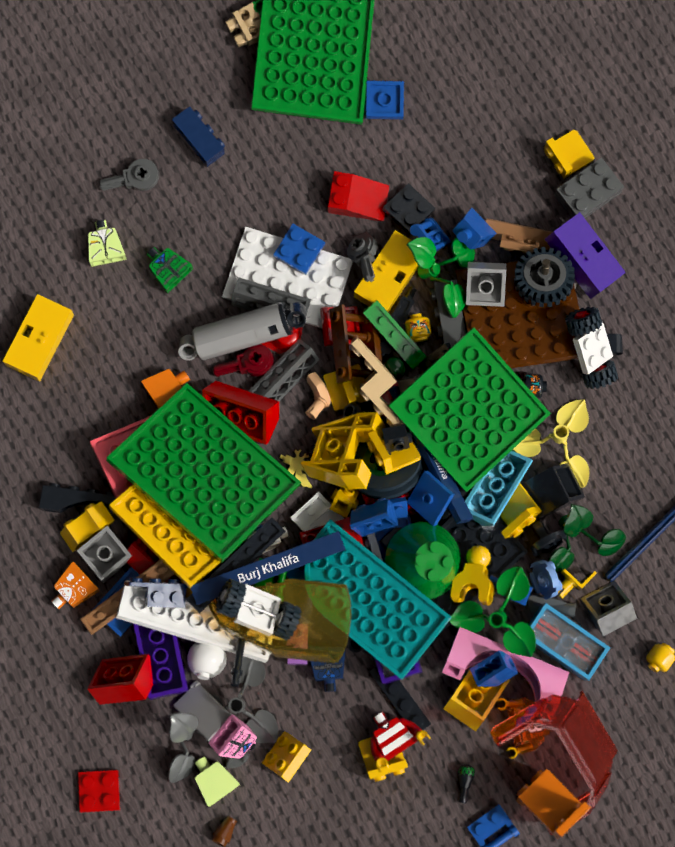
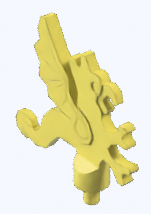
(295, 466)

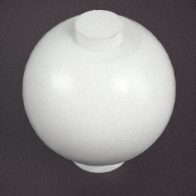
(206, 660)

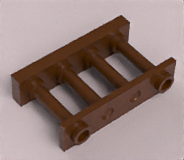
(369, 336)

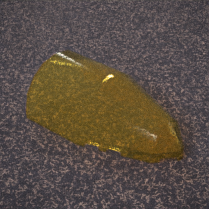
(322, 624)

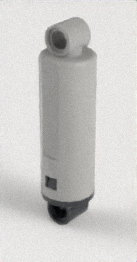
(242, 331)

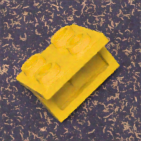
(346, 392)
(286, 756)

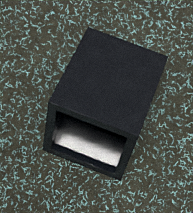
(554, 489)

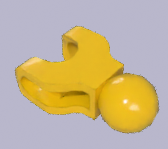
(474, 576)

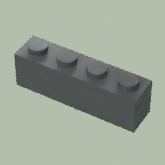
(449, 328)

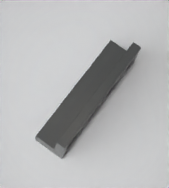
(264, 295)
(283, 369)

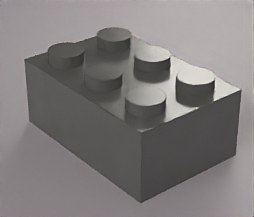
(589, 190)

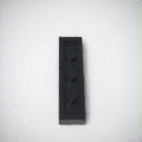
(402, 700)

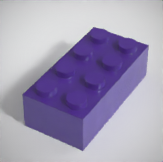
(166, 661)

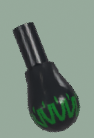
(465, 775)

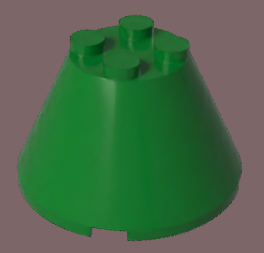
(424, 557)

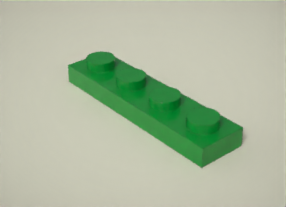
(394, 334)

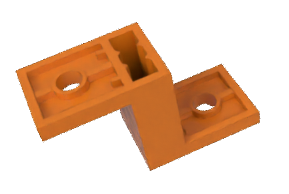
(551, 803)

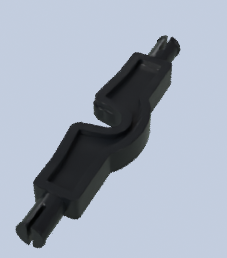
(400, 316)

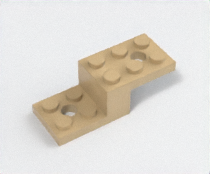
(376, 383)

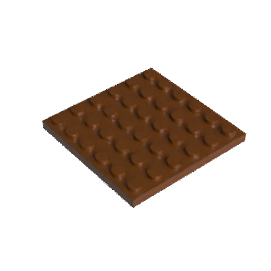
(522, 331)

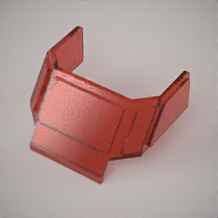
(578, 731)

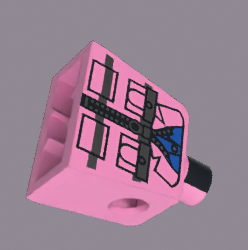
(233, 738)

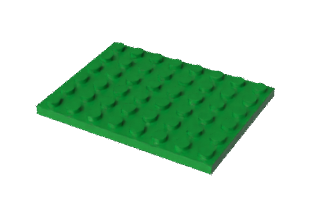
(313, 58)
(203, 472)

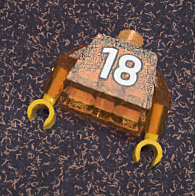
(529, 739)

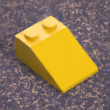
(473, 703)

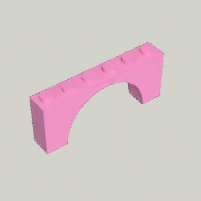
(472, 648)

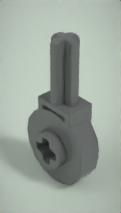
(132, 177)
(362, 252)

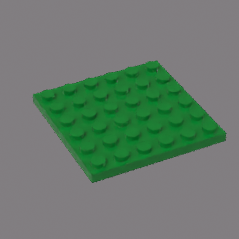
(469, 409)

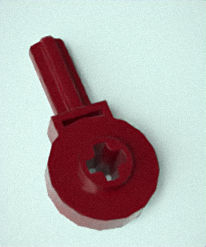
(247, 362)

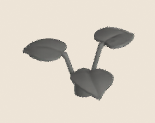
(263, 723)
(182, 728)

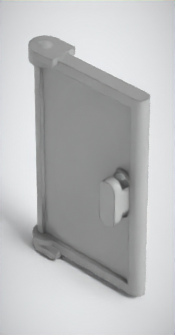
(205, 707)

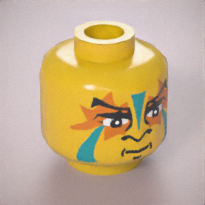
(418, 328)

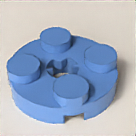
(545, 579)

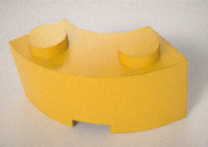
(88, 524)

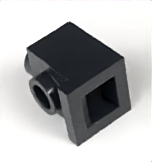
(396, 438)

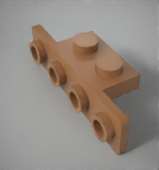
(518, 237)

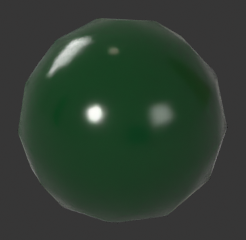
(395, 367)

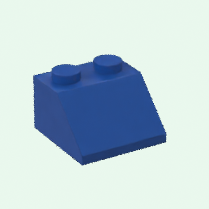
(373, 517)

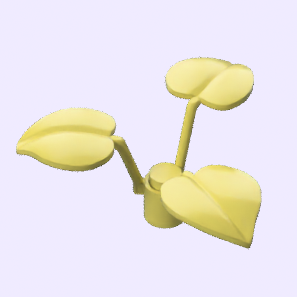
(569, 417)

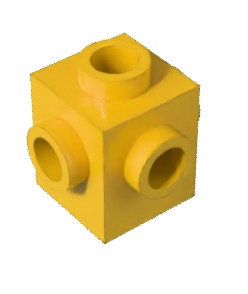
(344, 501)

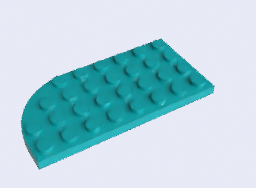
(386, 610)

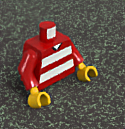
(393, 738)

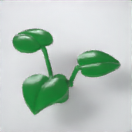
(424, 252)
(521, 637)

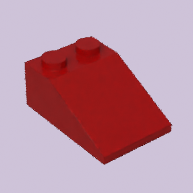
(357, 197)

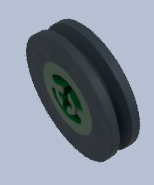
(388, 485)

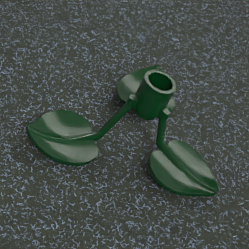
(575, 522)

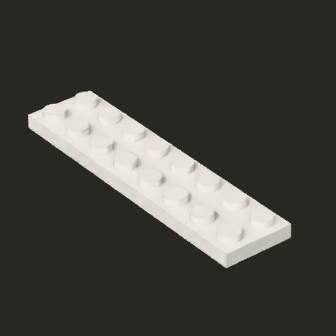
(181, 622)

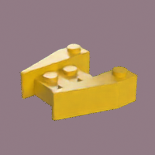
(336, 450)

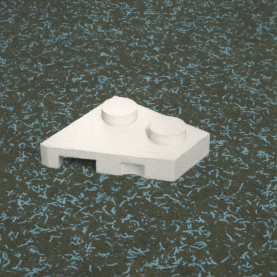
(315, 513)

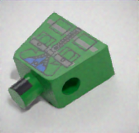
(168, 267)

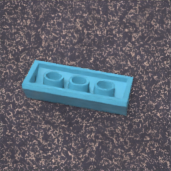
(496, 488)

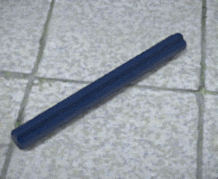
(641, 545)

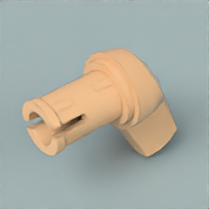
(321, 395)

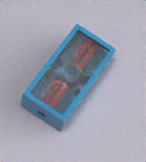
(567, 642)

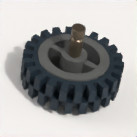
(544, 277)

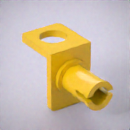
(571, 582)

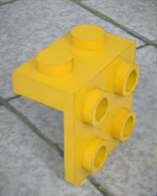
(568, 153)
(397, 459)
(519, 512)
(396, 764)

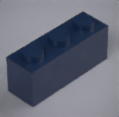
(199, 136)

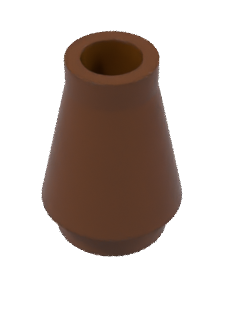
(224, 832)

